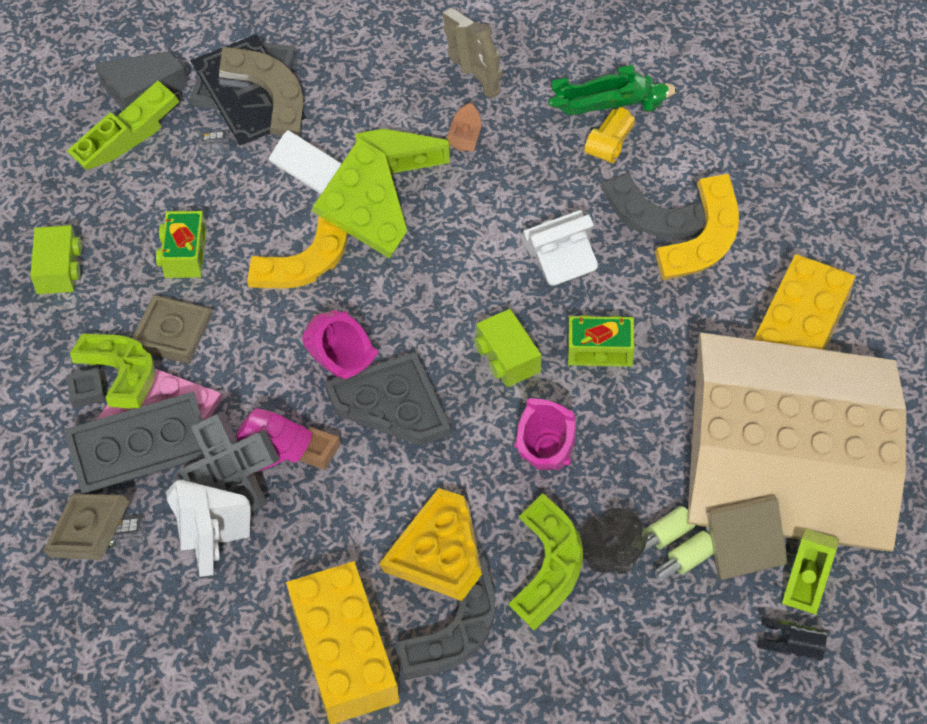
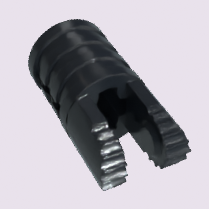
(801, 639)

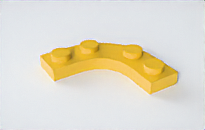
(714, 241)
(304, 267)

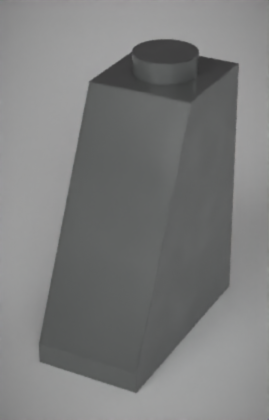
(132, 76)

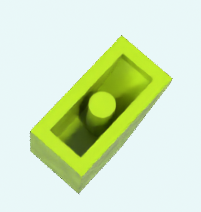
(810, 571)

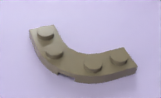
(274, 78)

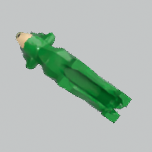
(610, 92)

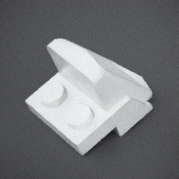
(562, 247)
(207, 518)

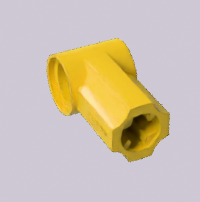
(608, 139)

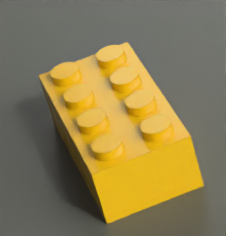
(806, 305)
(342, 643)

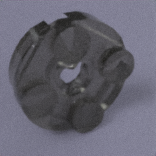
(620, 554)

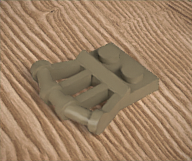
(473, 49)

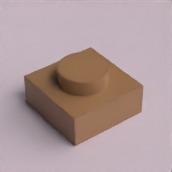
(321, 449)

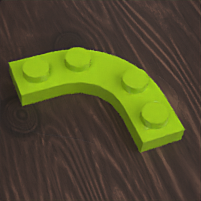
(126, 355)
(560, 565)

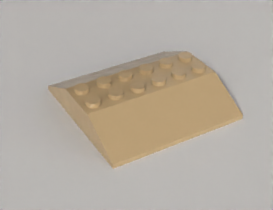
(801, 427)

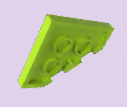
(364, 200)

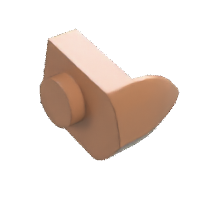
(465, 128)

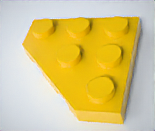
(438, 548)

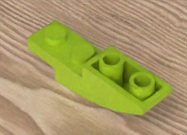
(119, 134)

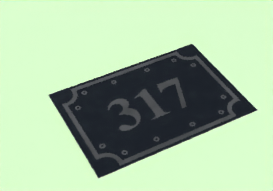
(242, 104)

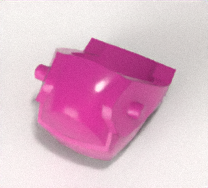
(338, 344)
(546, 434)
(286, 437)

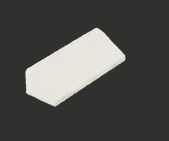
(304, 161)

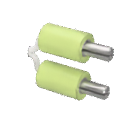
(685, 555)

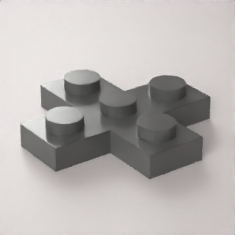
(230, 463)

